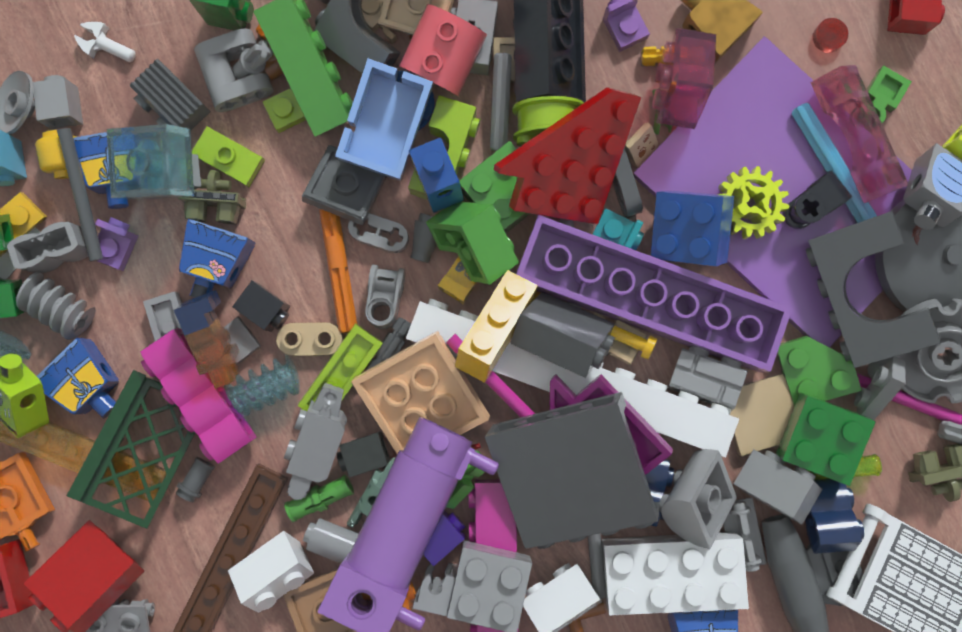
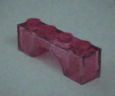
(850, 106)

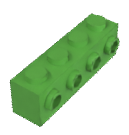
(304, 63)

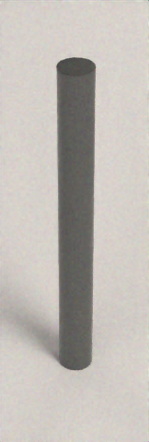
(80, 194)

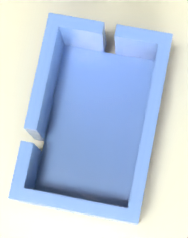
(384, 119)

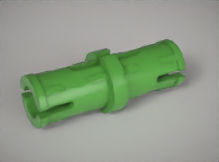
(319, 498)

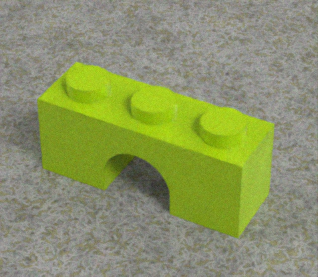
(455, 124)

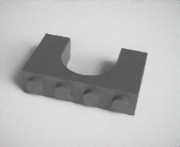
(350, 36)
(866, 338)

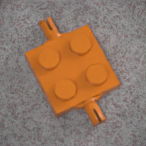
(21, 500)

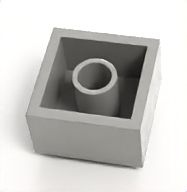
(490, 587)

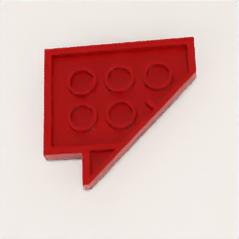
(573, 161)

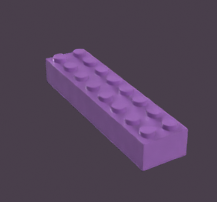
(653, 294)

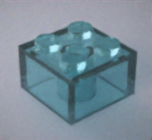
(150, 162)

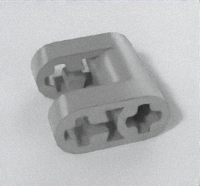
(214, 61)

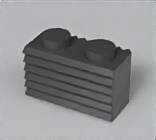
(165, 94)

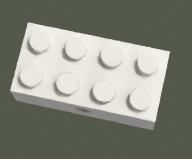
(674, 574)

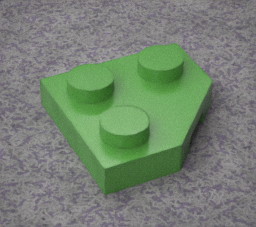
(816, 370)

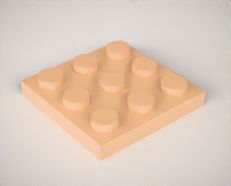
(416, 385)

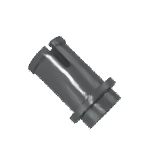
(194, 480)

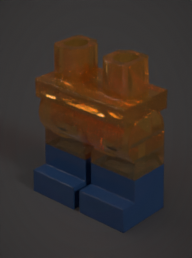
(208, 338)

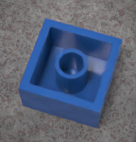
(692, 227)

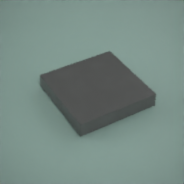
(343, 188)

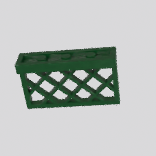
(109, 443)

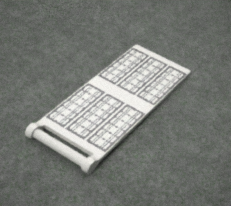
(908, 580)

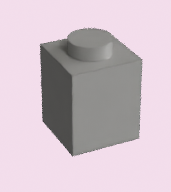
(57, 102)

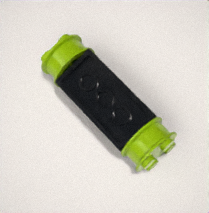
(547, 63)

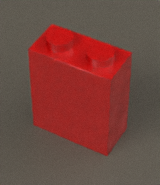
(82, 579)

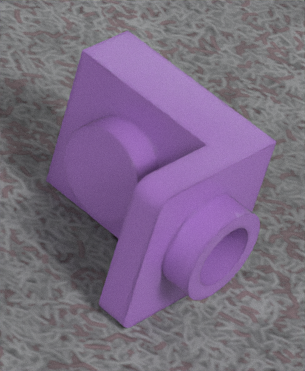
(625, 23)
(115, 242)

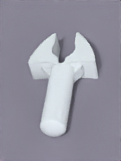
(103, 43)

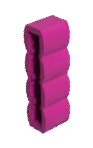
(201, 405)

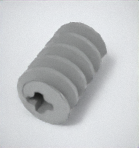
(54, 308)

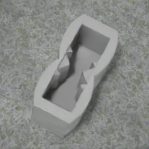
(49, 248)

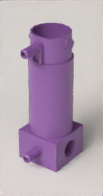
(400, 530)

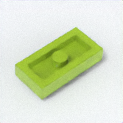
(228, 156)

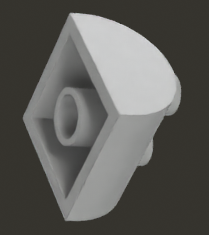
(699, 499)

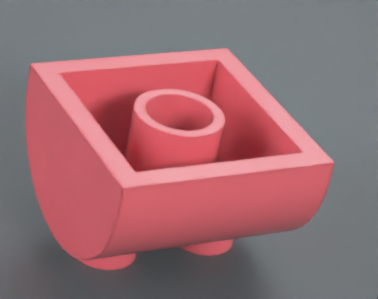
(443, 49)

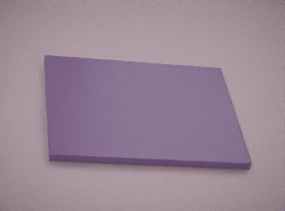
(751, 126)

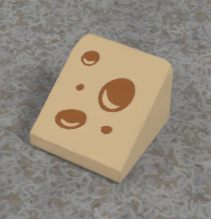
(641, 145)

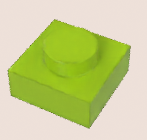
(284, 110)

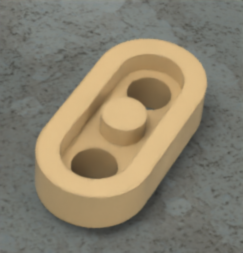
(309, 339)

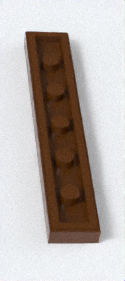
(232, 547)

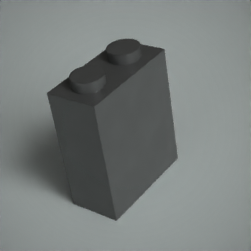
(564, 334)

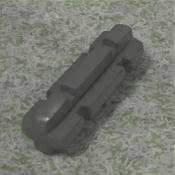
(392, 342)

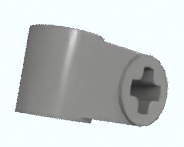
(386, 289)

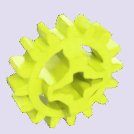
(760, 213)

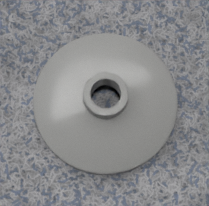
(16, 101)

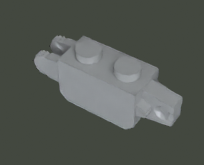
(317, 442)

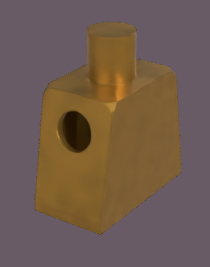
(721, 17)

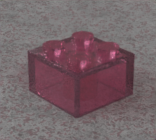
(684, 78)

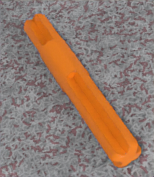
(338, 271)

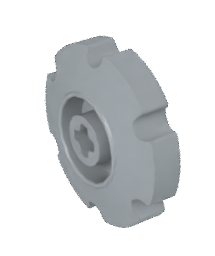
(927, 372)

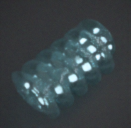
(263, 388)

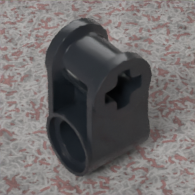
(818, 200)

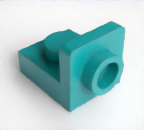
(619, 229)

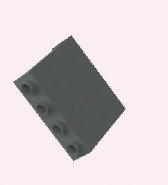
(572, 472)

